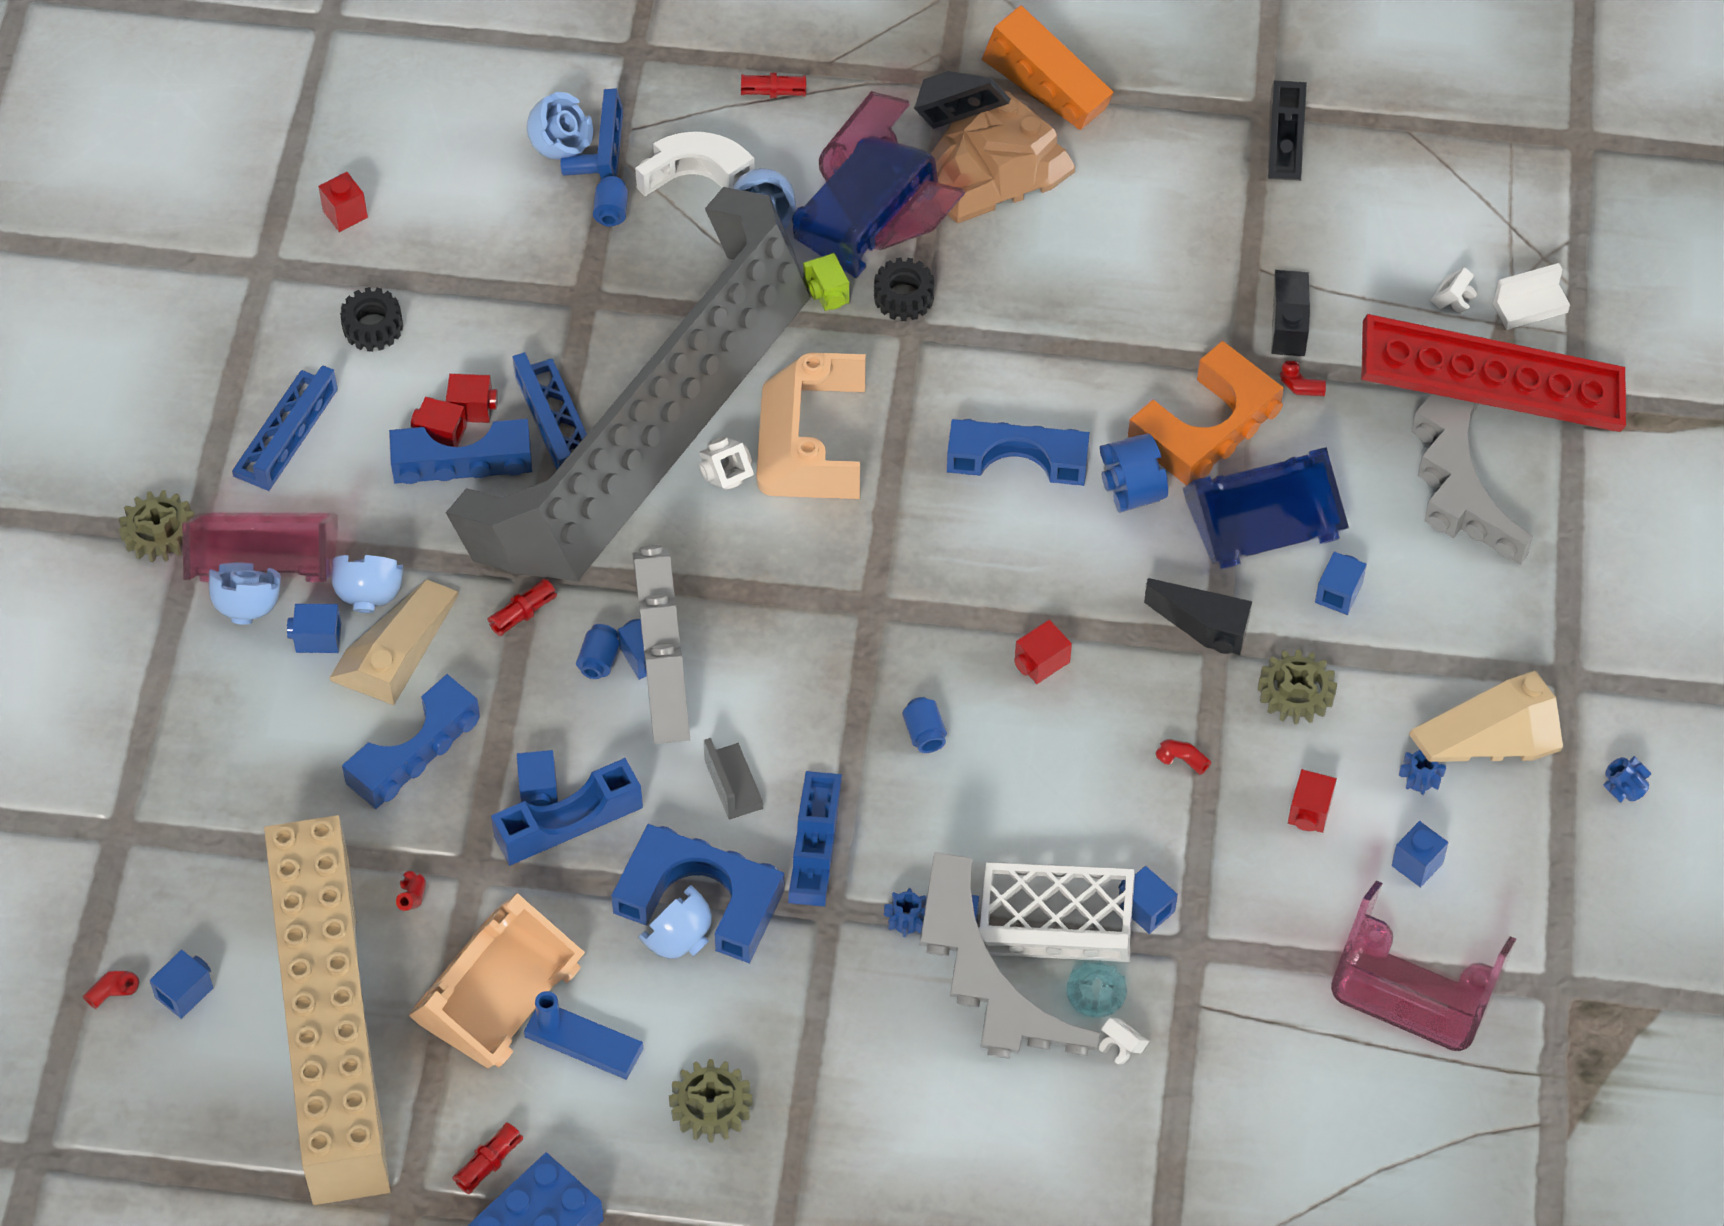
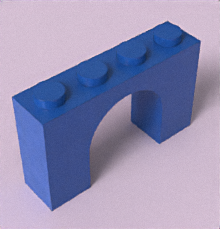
(667, 857)

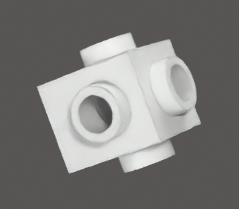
(735, 467)

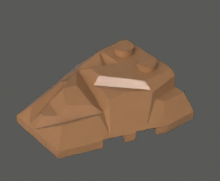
(999, 158)

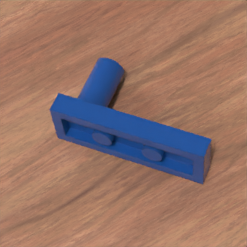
(607, 158)
(582, 1037)

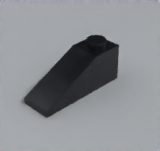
(956, 97)
(1286, 130)
(1290, 313)
(1206, 616)

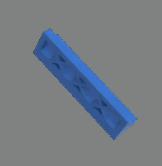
(545, 418)
(291, 432)

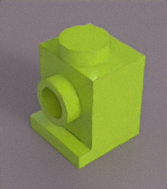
(827, 281)

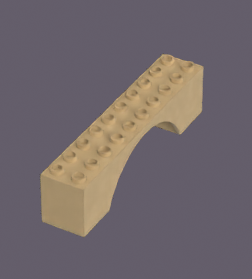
(325, 1011)

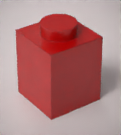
(343, 201)
(474, 394)
(441, 420)
(1042, 652)
(1312, 801)

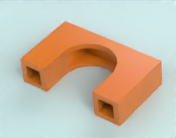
(1191, 450)

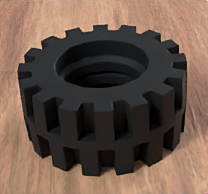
(366, 304)
(904, 304)

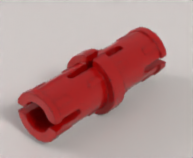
(773, 85)
(522, 607)
(487, 1158)

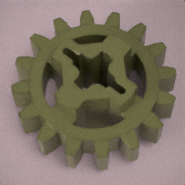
(155, 525)
(1297, 686)
(707, 1083)

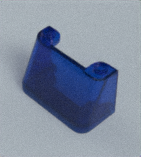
(862, 200)
(1267, 508)

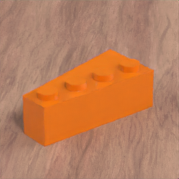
(1046, 68)

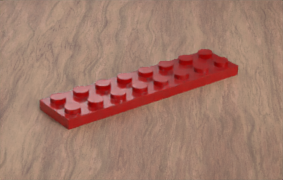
(1493, 373)

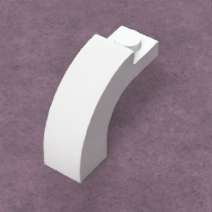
(693, 154)

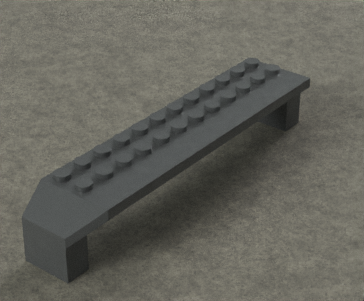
(577, 512)

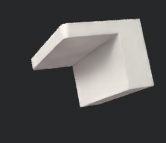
(1530, 297)

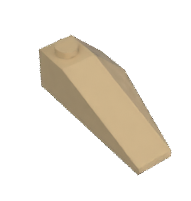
(393, 647)
(1499, 723)

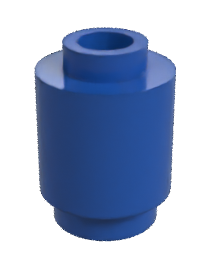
(610, 201)
(598, 651)
(925, 725)

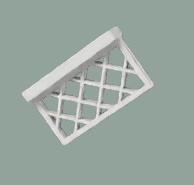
(1062, 942)

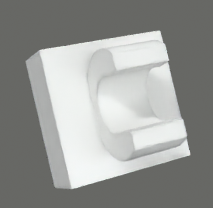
(1453, 289)
(1125, 1037)

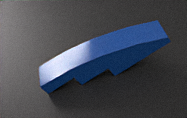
(815, 838)

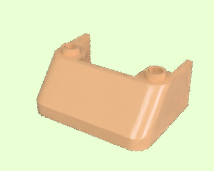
(798, 464)

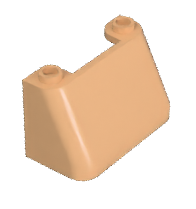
(495, 982)

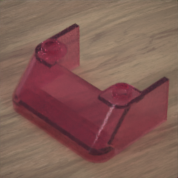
(928, 204)
(268, 540)
(1408, 994)

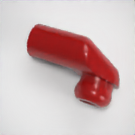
(1298, 383)
(1185, 751)
(415, 889)
(111, 984)

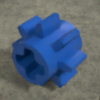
(1420, 772)
(1627, 779)
(903, 903)

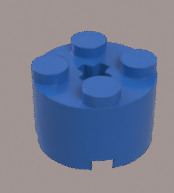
(1133, 472)

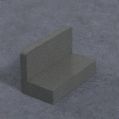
(732, 779)

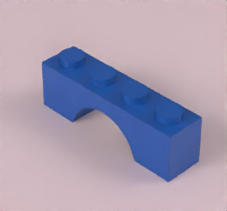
(978, 444)
(500, 452)
(381, 771)
(531, 829)

